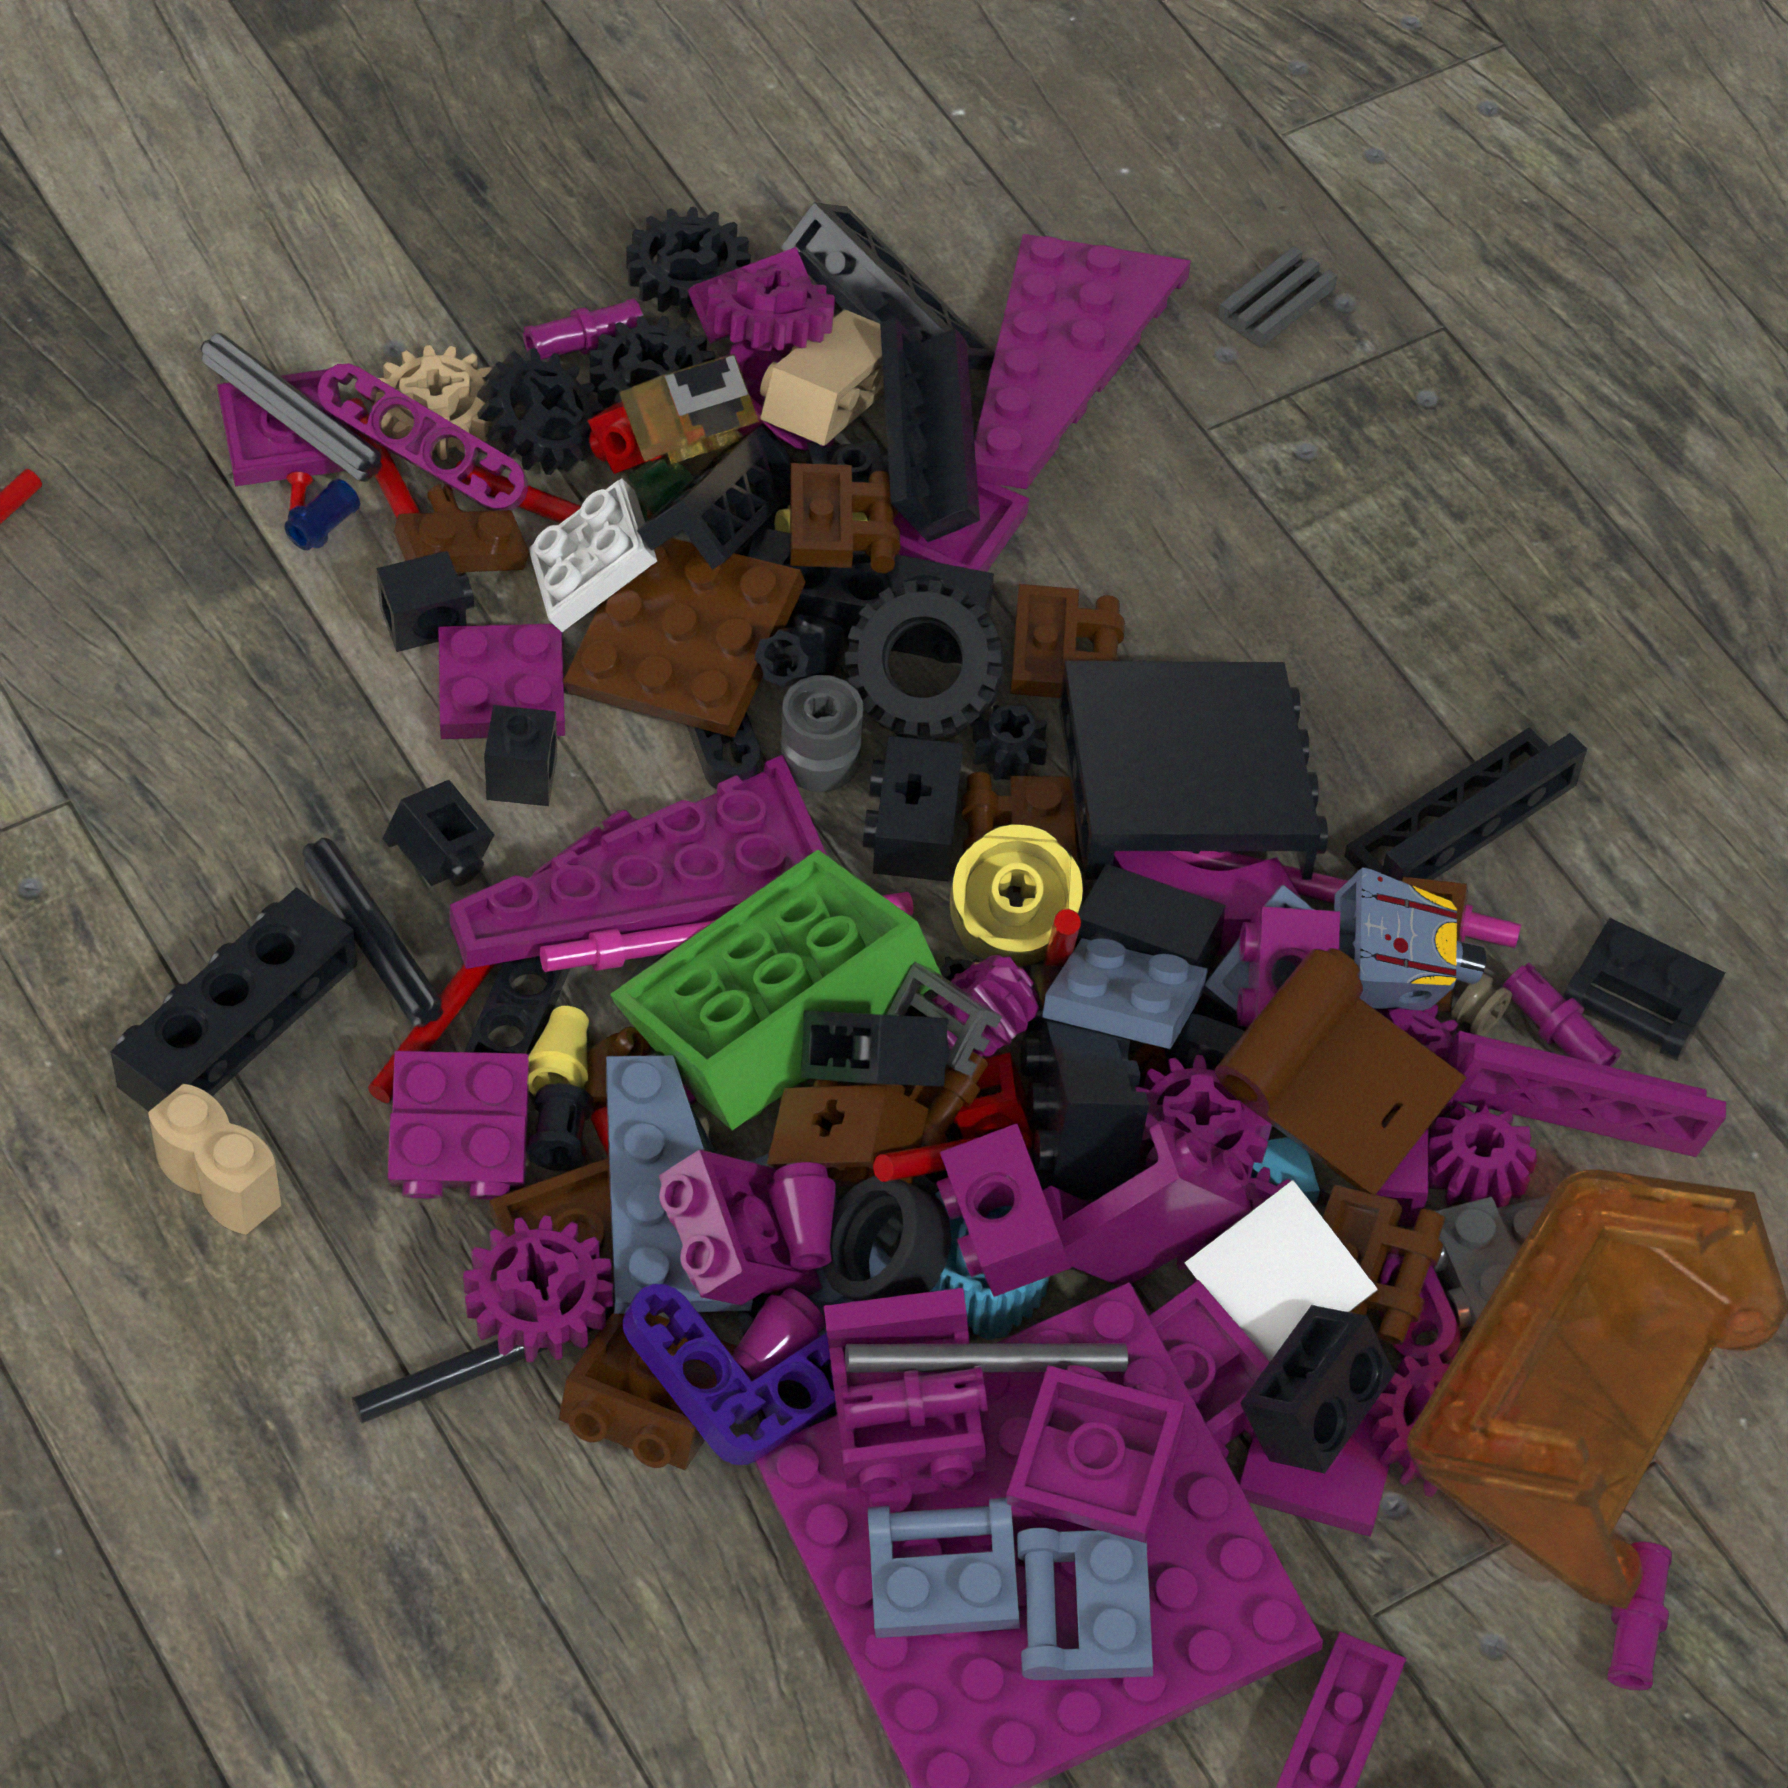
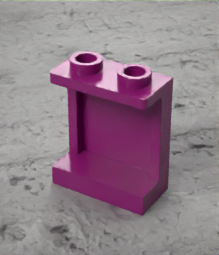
(1156, 1213)
(889, 1454)

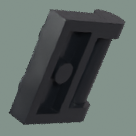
(1648, 976)

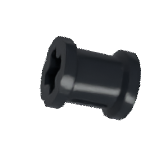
(560, 1127)

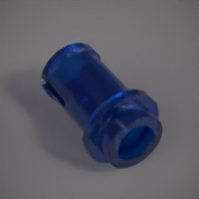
(311, 523)

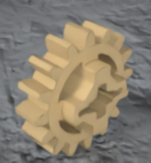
(441, 385)

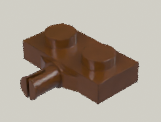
(473, 539)

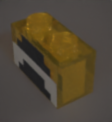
(690, 409)

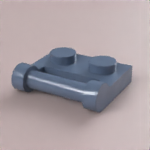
(943, 1590)
(1110, 1605)

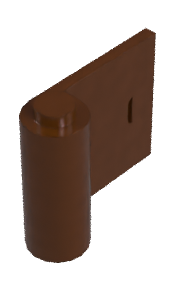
(1334, 1069)

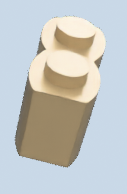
(215, 1158)

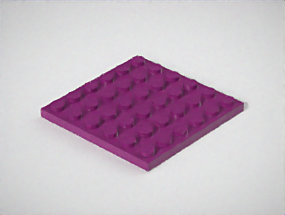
(960, 1699)

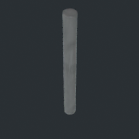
(992, 1357)

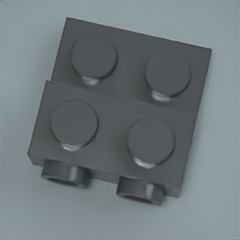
(1478, 1251)

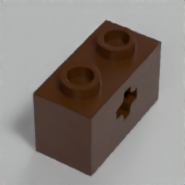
(845, 1128)

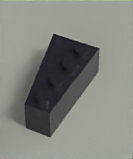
(1081, 1100)

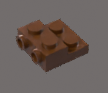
(621, 1399)

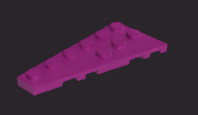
(1062, 338)
(648, 875)

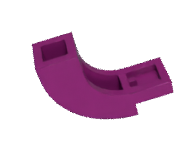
(1239, 889)

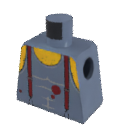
(1403, 942)

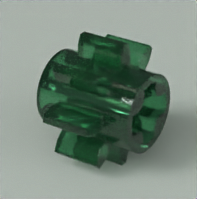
(657, 484)

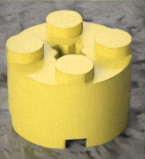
(1007, 858)

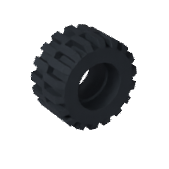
(915, 607)

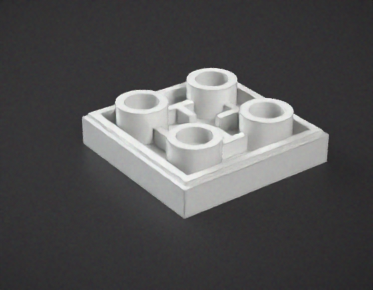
(590, 554)
(1277, 1267)

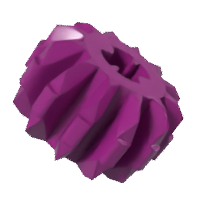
(1003, 989)
(1480, 1156)

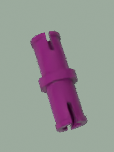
(580, 329)
(1559, 1018)
(914, 1398)
(1641, 1622)

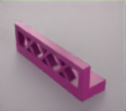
(1585, 1095)

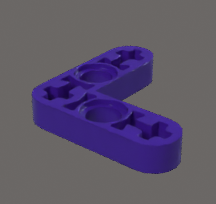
(735, 1395)

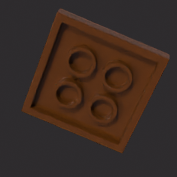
(685, 637)

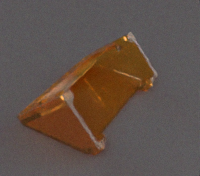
(1592, 1360)

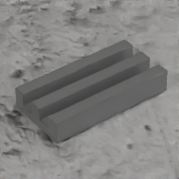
(1269, 291)
(968, 1033)

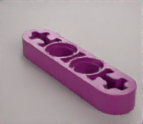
(425, 434)

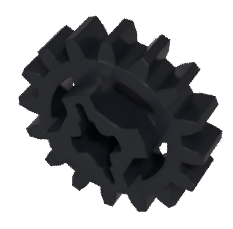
(686, 254)
(642, 356)
(539, 410)

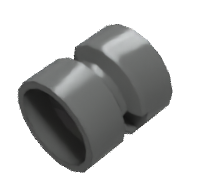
(822, 732)

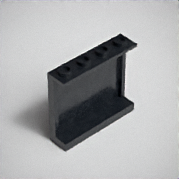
(1188, 760)

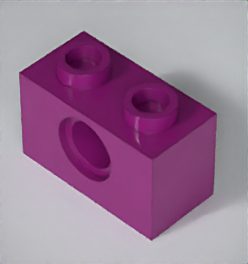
(1277, 936)
(996, 1174)

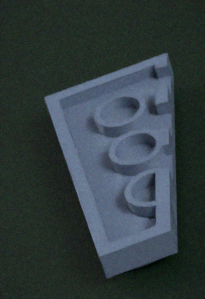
(646, 1136)

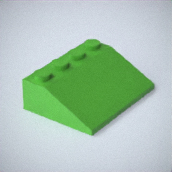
(740, 987)

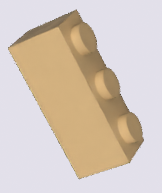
(828, 382)

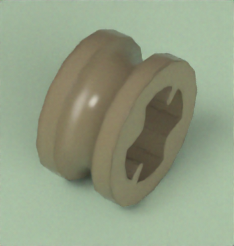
(1481, 1005)

